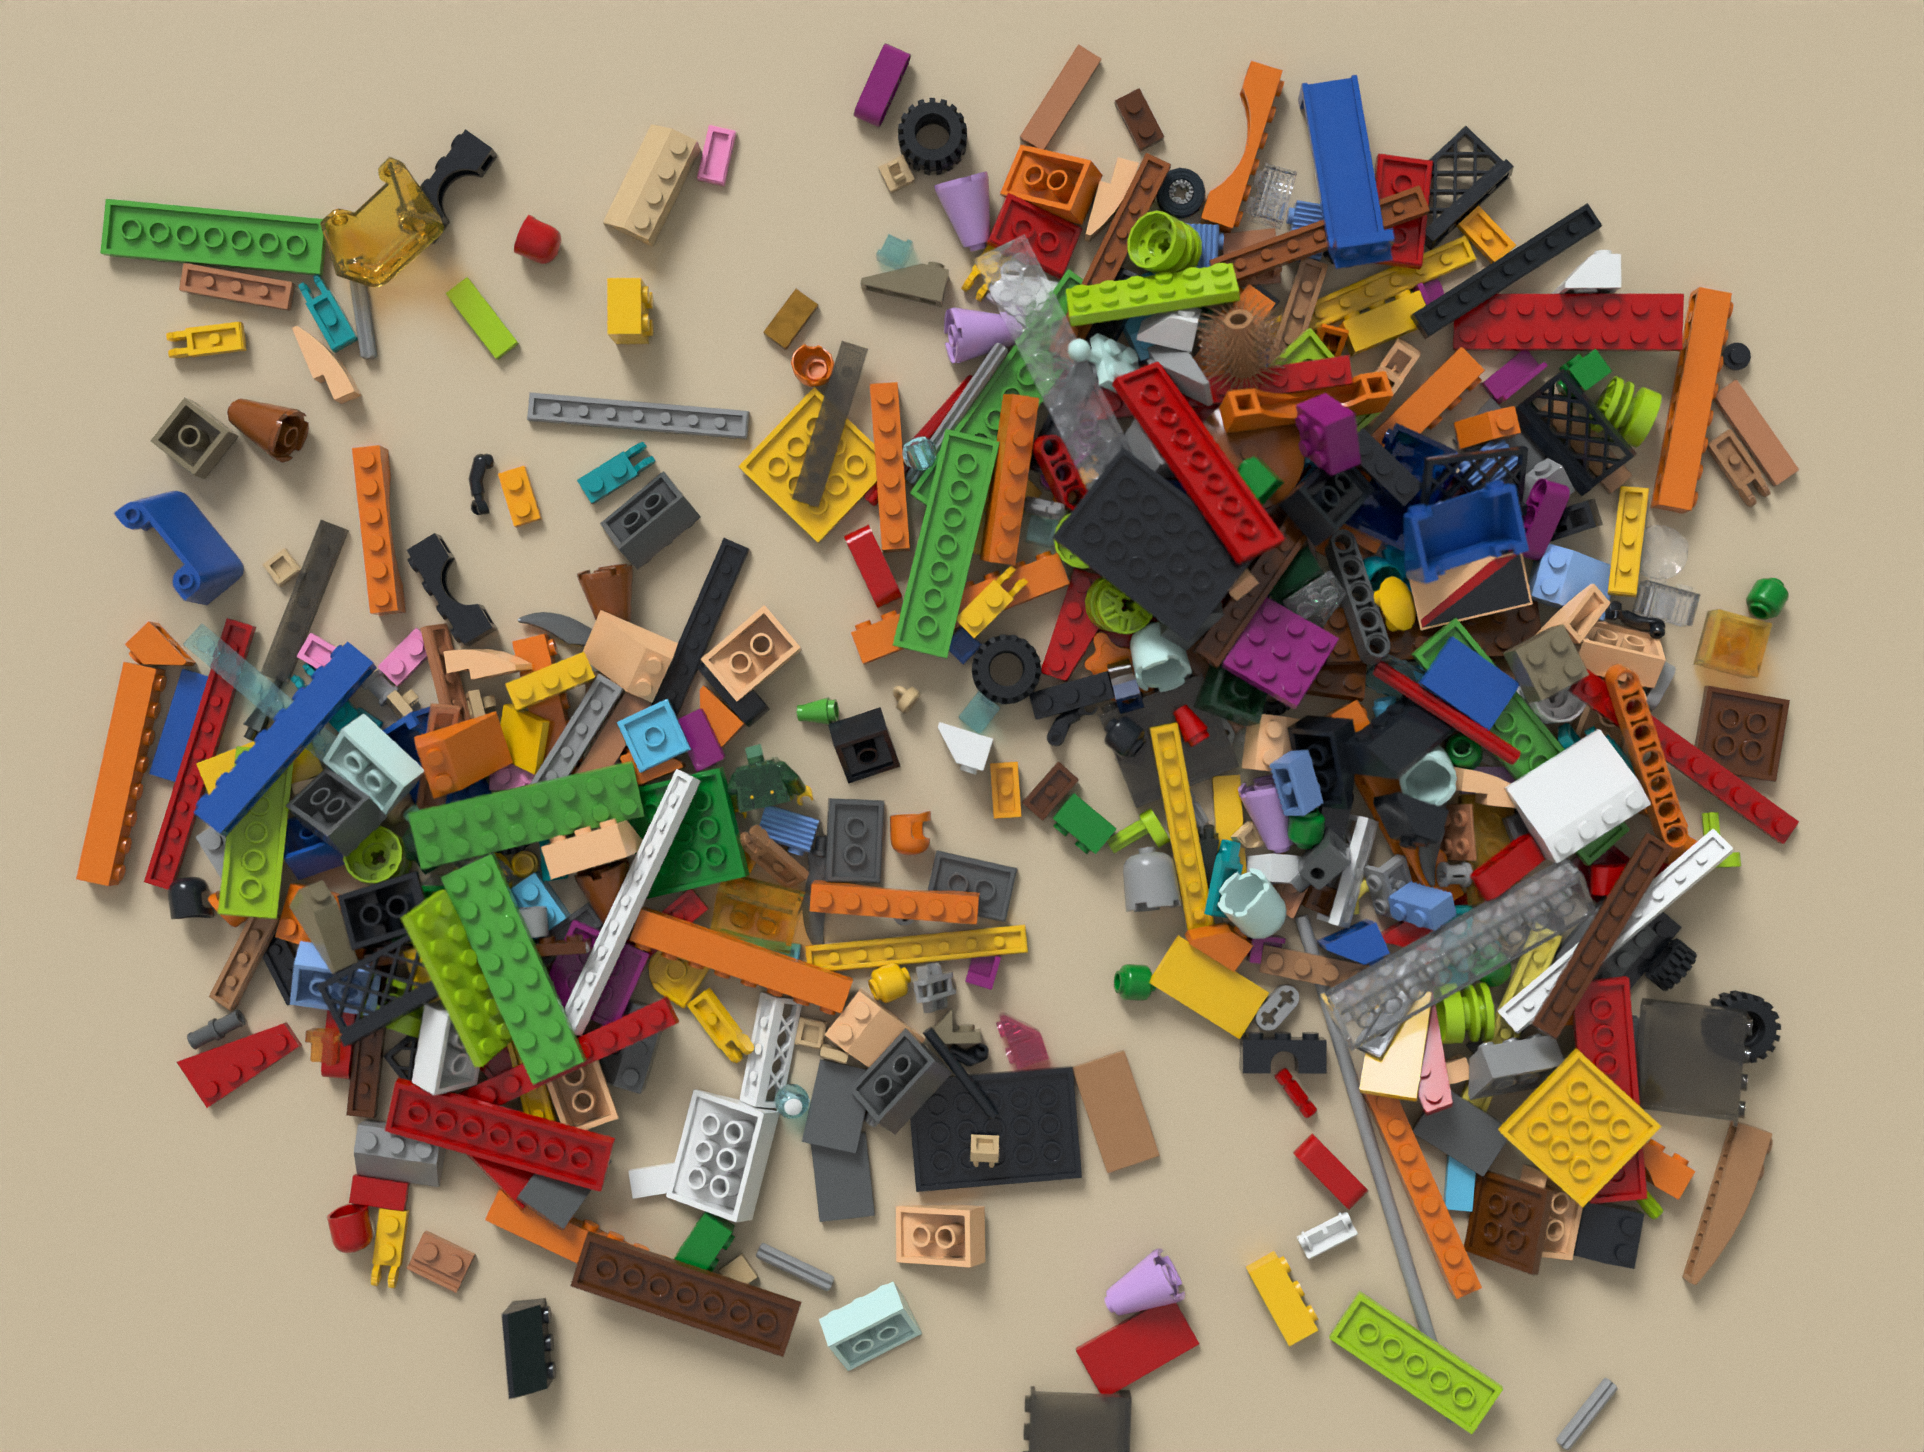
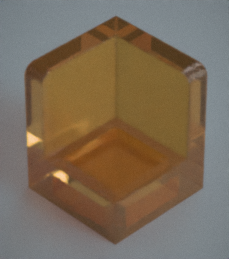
(324, 1045)

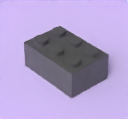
(336, 811)

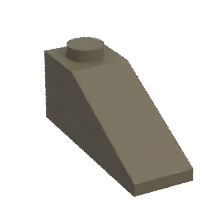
(915, 283)
(324, 925)

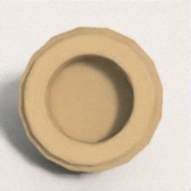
(908, 699)

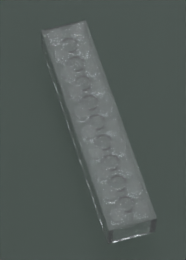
(1042, 341)
(1459, 953)

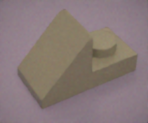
(964, 1034)

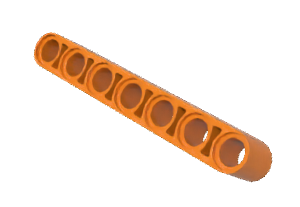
(1641, 744)

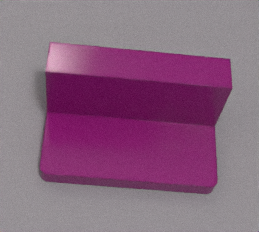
(1512, 376)
(702, 740)

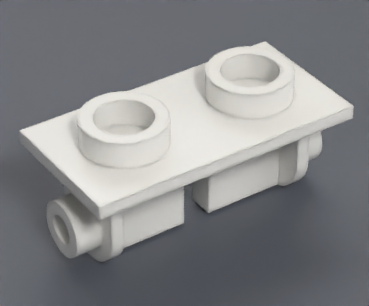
(1327, 1235)

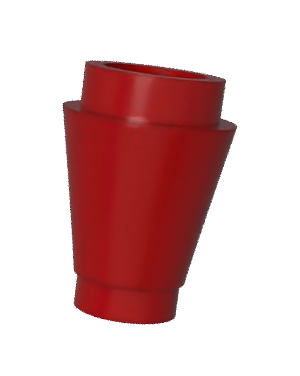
(1190, 726)

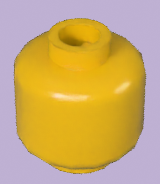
(889, 982)

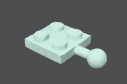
(1108, 356)

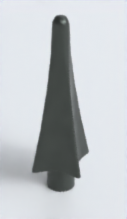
(257, 720)
(1209, 846)

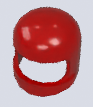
(537, 241)
(352, 1231)

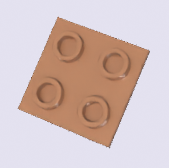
(1239, 240)
(1459, 836)

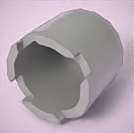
(1150, 881)

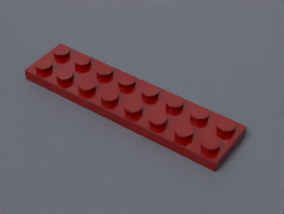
(1573, 323)
(1198, 462)
(1607, 1039)
(500, 1135)

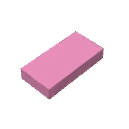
(716, 155)

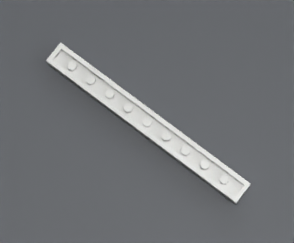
(1659, 896)
(630, 899)

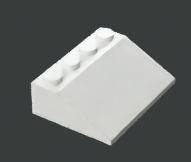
(1577, 796)
(723, 1155)

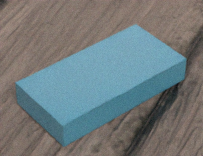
(1458, 1186)

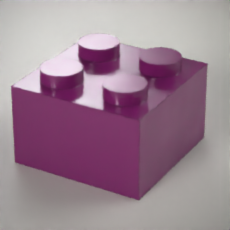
(1328, 434)

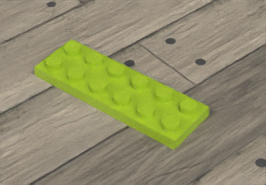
(1152, 294)
(256, 854)
(457, 977)
(1415, 1362)

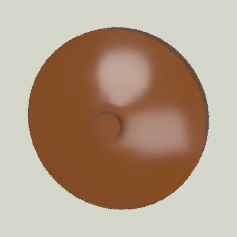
(1274, 445)

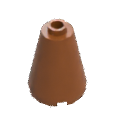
(270, 426)
(609, 590)
(602, 885)

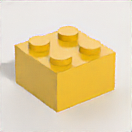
(629, 311)

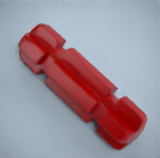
(1295, 1093)

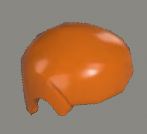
(812, 365)

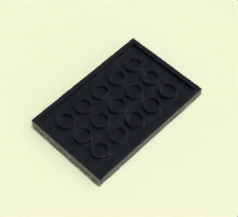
(1151, 545)
(1033, 1127)

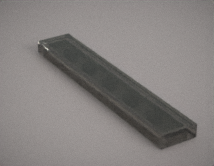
(830, 424)
(304, 601)

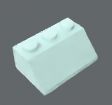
(373, 763)
(869, 1326)

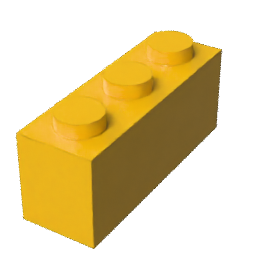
(1382, 322)
(550, 681)
(1283, 1297)

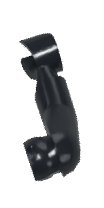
(476, 477)
(1654, 626)
(1062, 724)

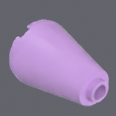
(967, 208)
(973, 333)
(1266, 812)
(1146, 1286)

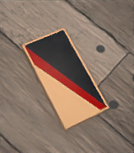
(1472, 591)

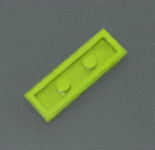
(482, 318)

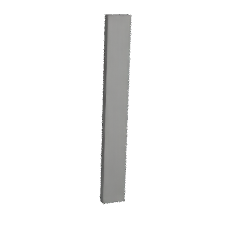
(638, 416)

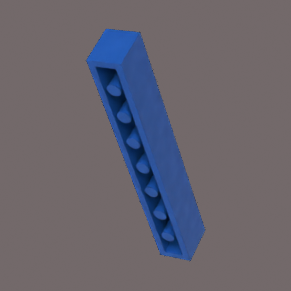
(285, 739)

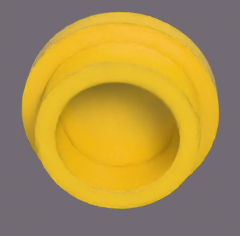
(524, 864)

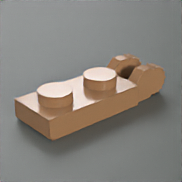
(1737, 466)
(772, 857)

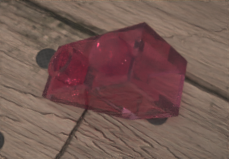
(1024, 1041)

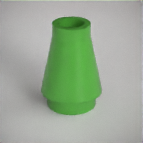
(819, 711)

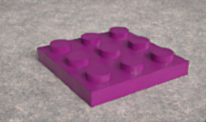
(1280, 653)
(620, 983)

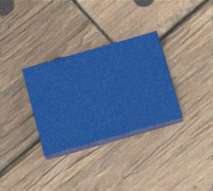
(1469, 683)

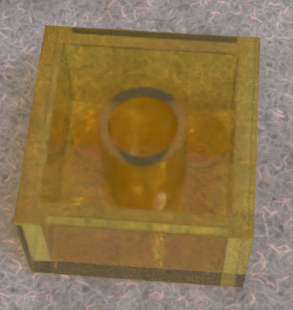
(1732, 643)

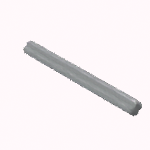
(964, 401)

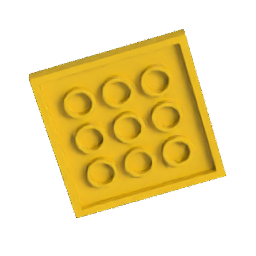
(780, 456)
(1579, 1127)

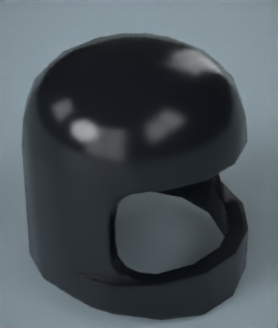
(186, 898)

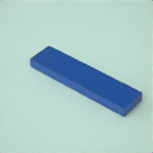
(178, 725)

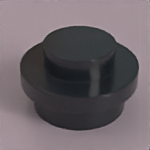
(1736, 356)

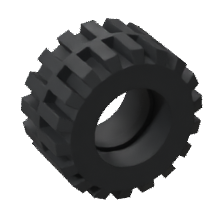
(924, 115)
(995, 647)
(1763, 1025)

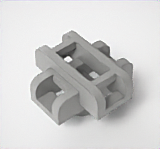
(929, 987)

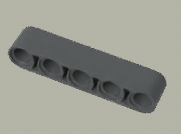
(1354, 609)

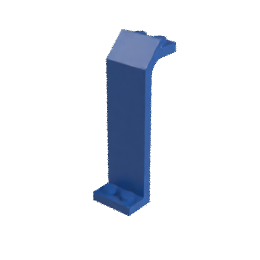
(1345, 173)

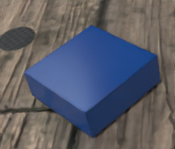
(963, 646)

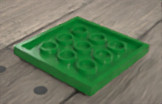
(706, 842)

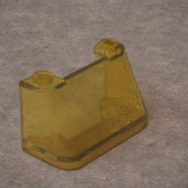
(384, 231)

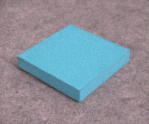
(654, 735)

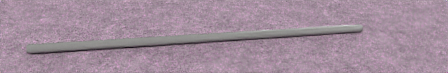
(1372, 1150)

